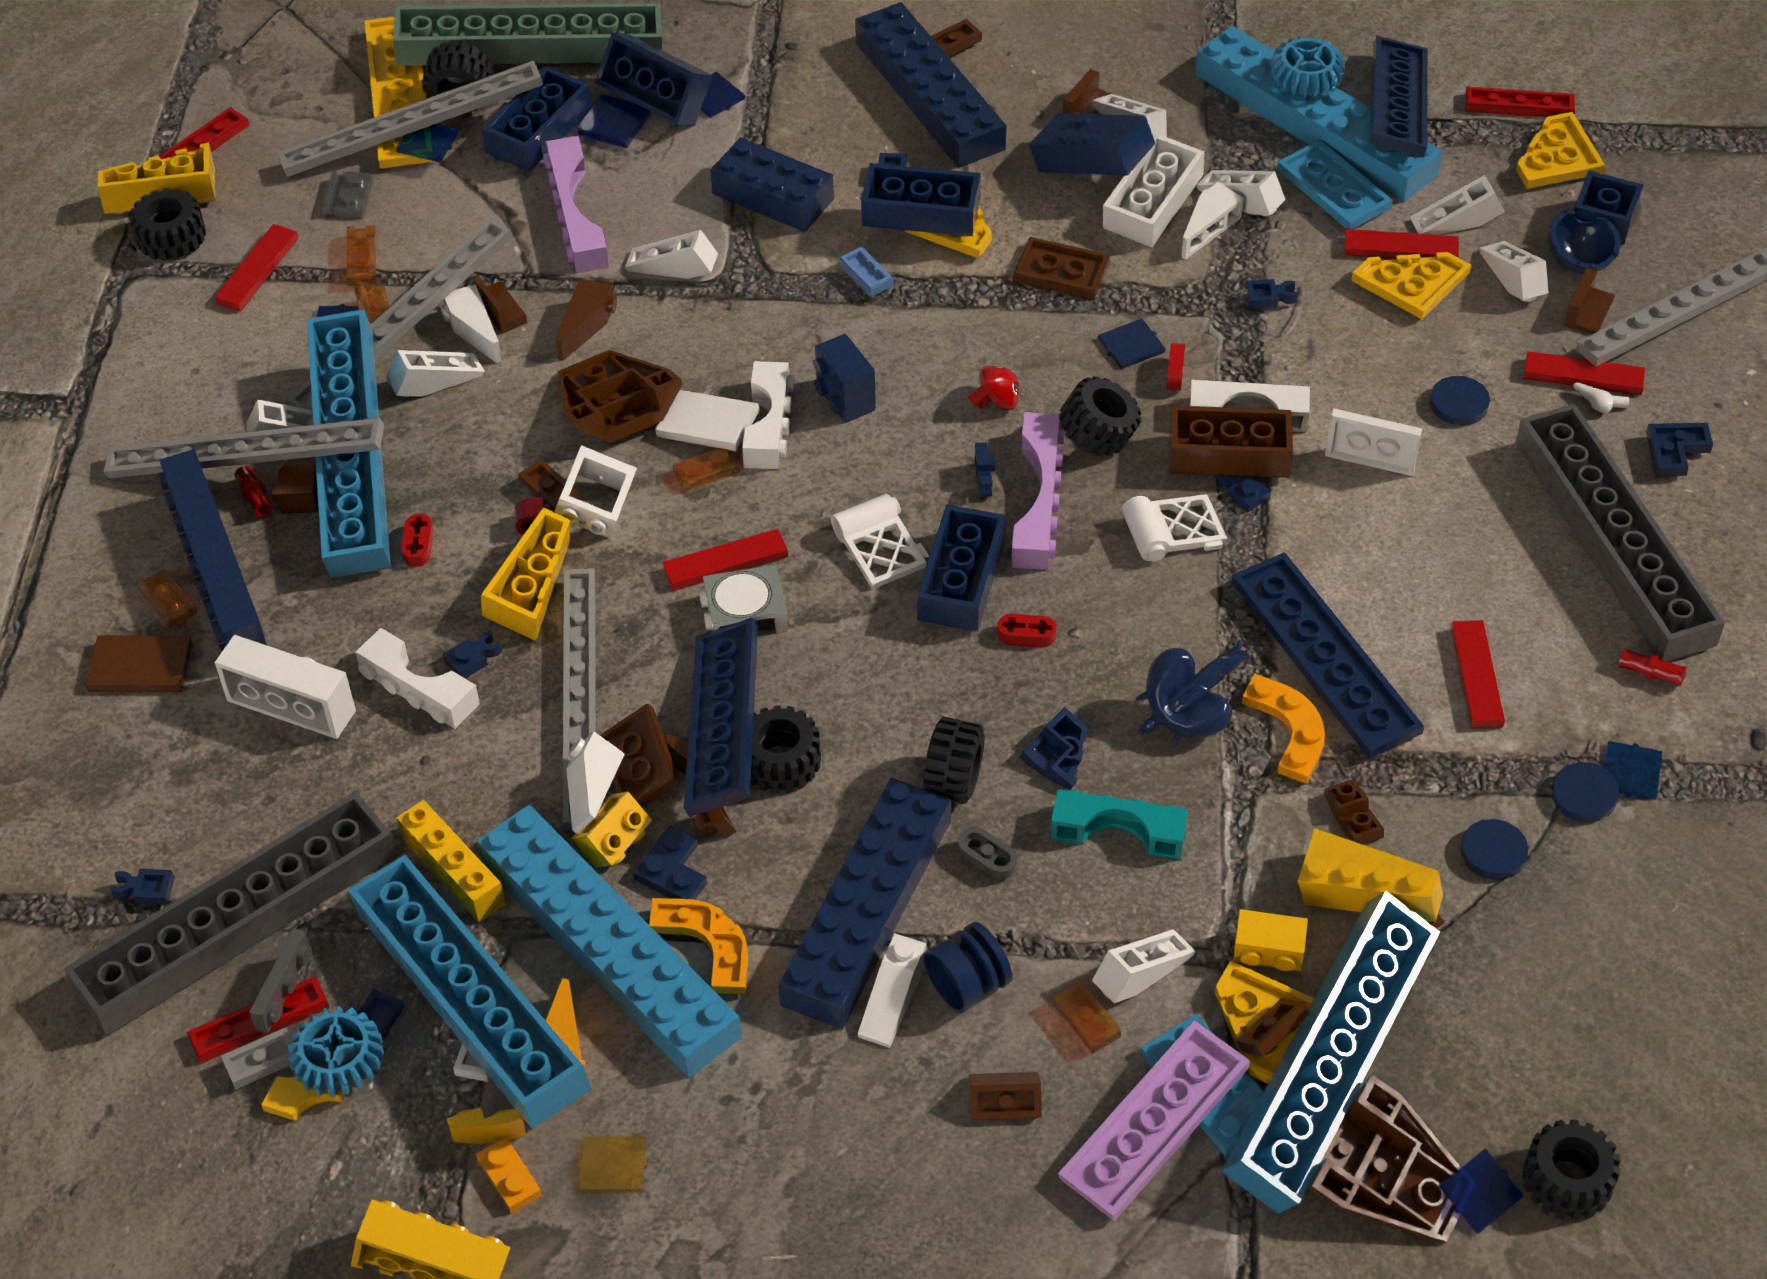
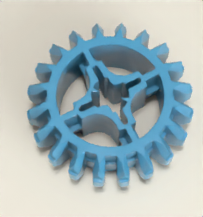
(1307, 66)
(321, 1042)

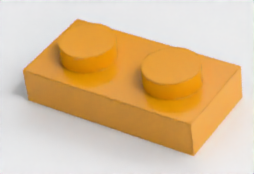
(508, 1175)

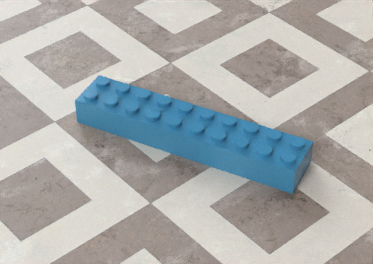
(1243, 71)
(349, 483)
(610, 941)
(470, 991)
(1330, 1054)

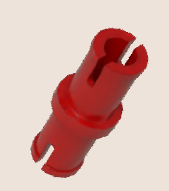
(253, 491)
(1652, 667)

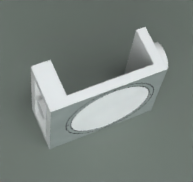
(743, 596)

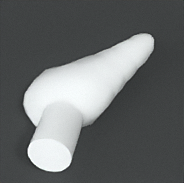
(1600, 399)

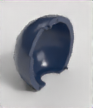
(1583, 243)

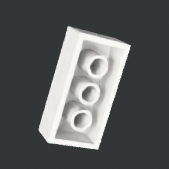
(1153, 191)
(285, 686)

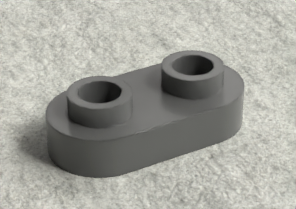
(990, 853)

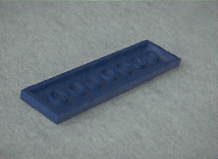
(1399, 97)
(1327, 655)
(721, 718)

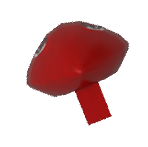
(997, 385)

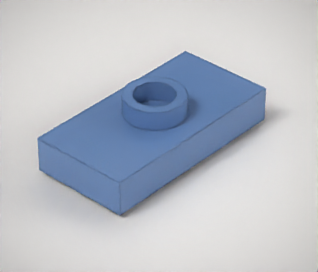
(866, 271)

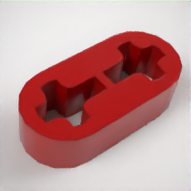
(1175, 367)
(423, 540)
(1026, 630)

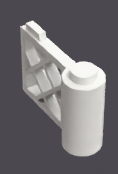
(864, 524)
(1151, 528)

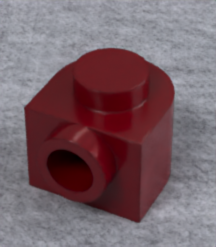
(527, 511)

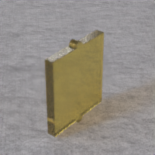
(612, 1164)

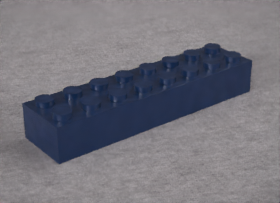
(930, 84)
(210, 549)
(865, 903)

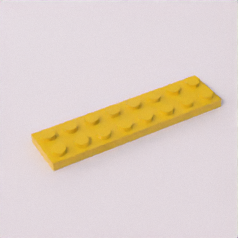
(391, 86)

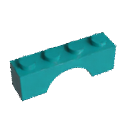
(1082, 814)

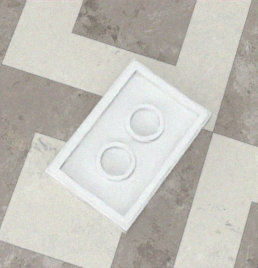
(707, 420)
(1373, 442)

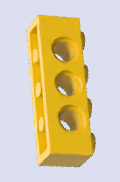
(451, 861)

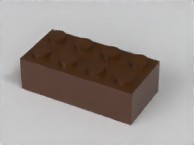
(1231, 441)

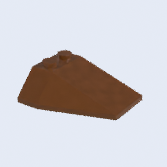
(616, 395)
(1388, 1166)

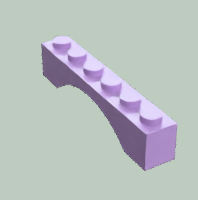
(585, 239)
(1033, 532)

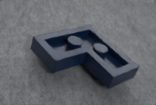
(1672, 440)
(665, 868)

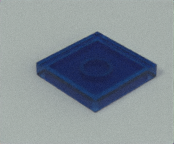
(613, 121)

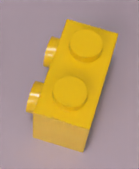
(613, 830)
(1270, 940)

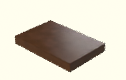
(1061, 268)
(139, 663)
(647, 763)

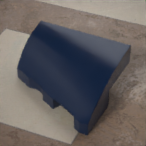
(1058, 749)

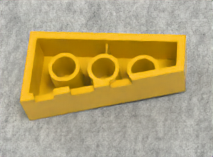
(187, 171)
(526, 580)
(1349, 875)
(424, 1247)

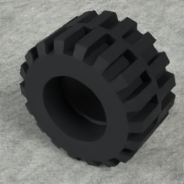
(451, 62)
(167, 224)
(1100, 416)
(954, 759)
(788, 768)
(1577, 1145)

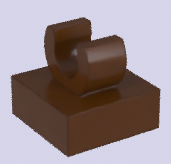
(715, 820)

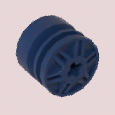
(967, 967)

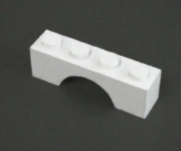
(1255, 396)
(764, 439)
(445, 697)

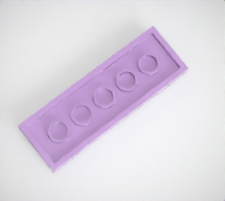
(1154, 1120)

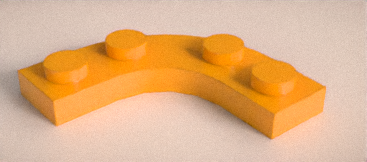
(1298, 716)
(712, 927)

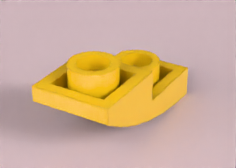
(472, 1128)

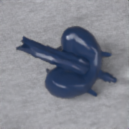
(1185, 699)

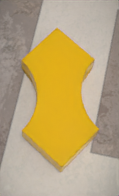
(291, 1099)

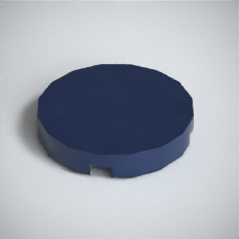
(1459, 400)
(1585, 792)
(1494, 849)

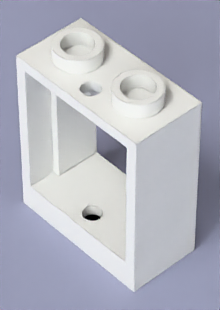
(602, 470)

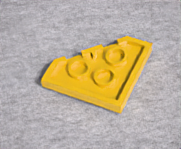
(1558, 153)
(970, 245)
(1412, 281)
(1244, 1000)

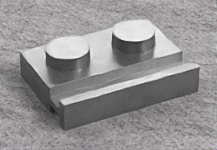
(347, 195)

